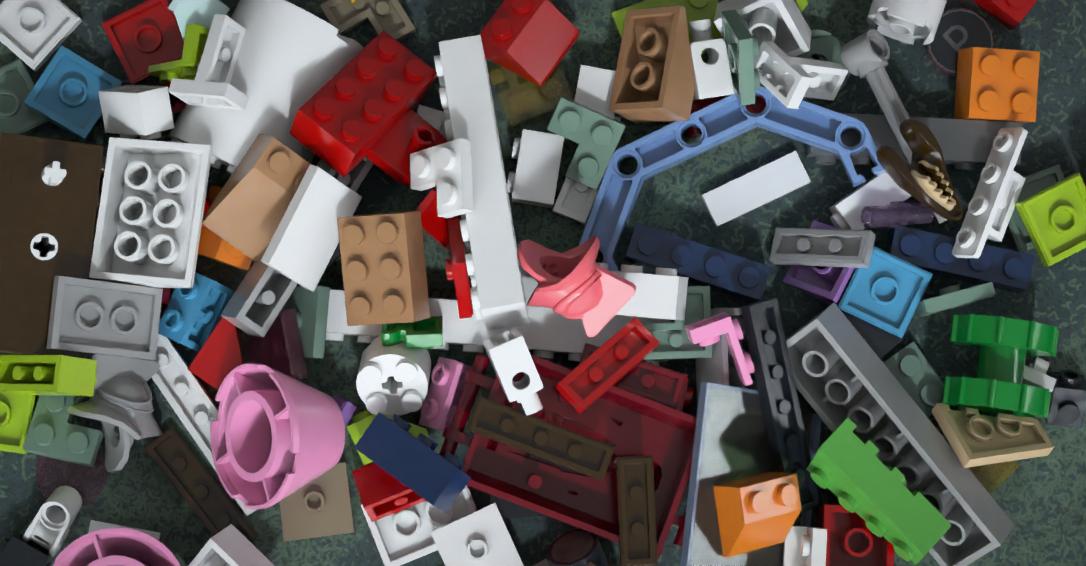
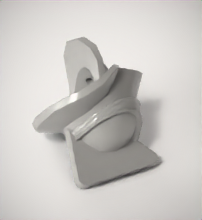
(121, 405)

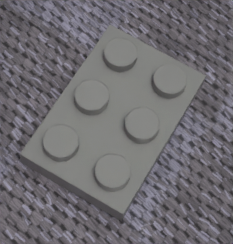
(104, 318)

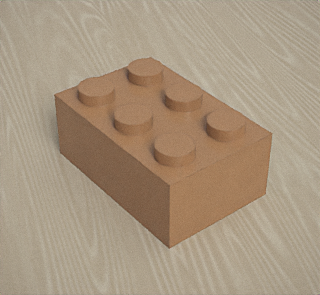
(383, 268)

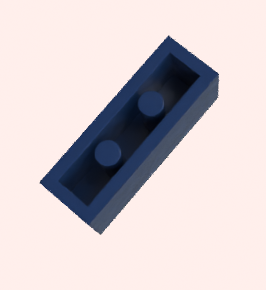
(414, 461)

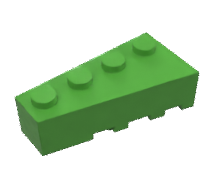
(877, 494)

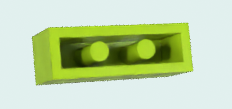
(47, 375)

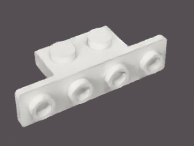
(994, 196)

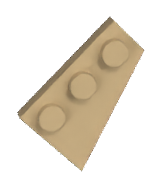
(990, 439)

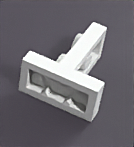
(215, 69)
(797, 77)

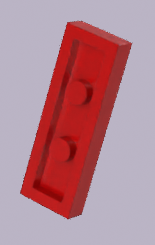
(607, 365)

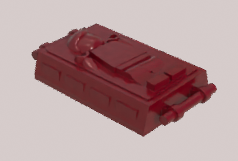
(616, 418)

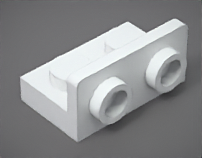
(805, 546)

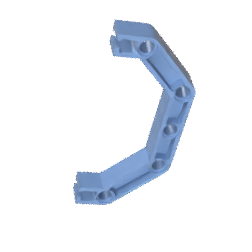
(718, 125)

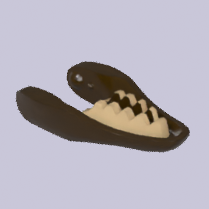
(926, 175)

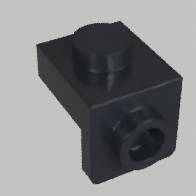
(1067, 399)

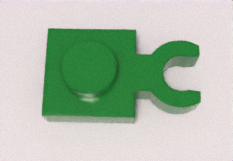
(419, 334)

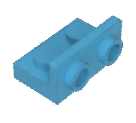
(194, 312)

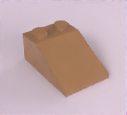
(654, 67)
(256, 196)

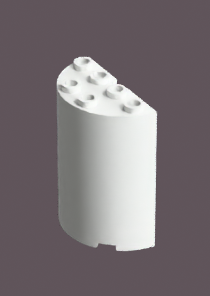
(279, 67)

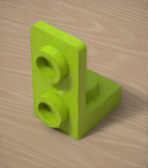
(185, 68)

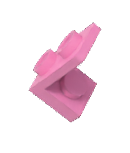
(707, 333)

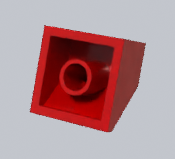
(528, 38)

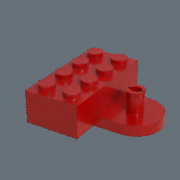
(371, 112)

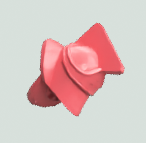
(575, 283)

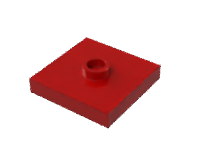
(145, 38)
(457, 269)

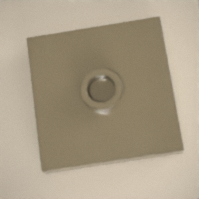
(319, 507)

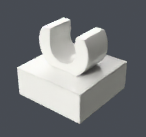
(1036, 375)

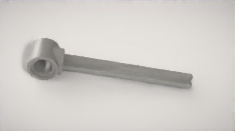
(867, 58)

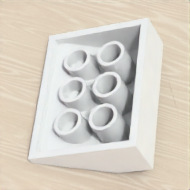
(150, 213)

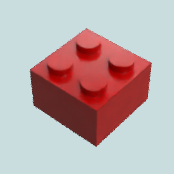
(850, 539)

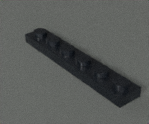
(779, 396)

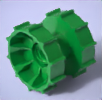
(1001, 363)

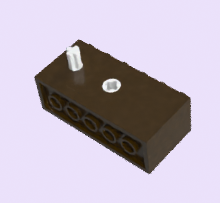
(48, 198)

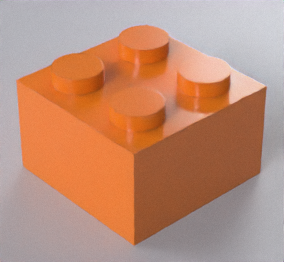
(996, 84)

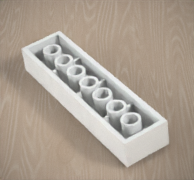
(490, 227)

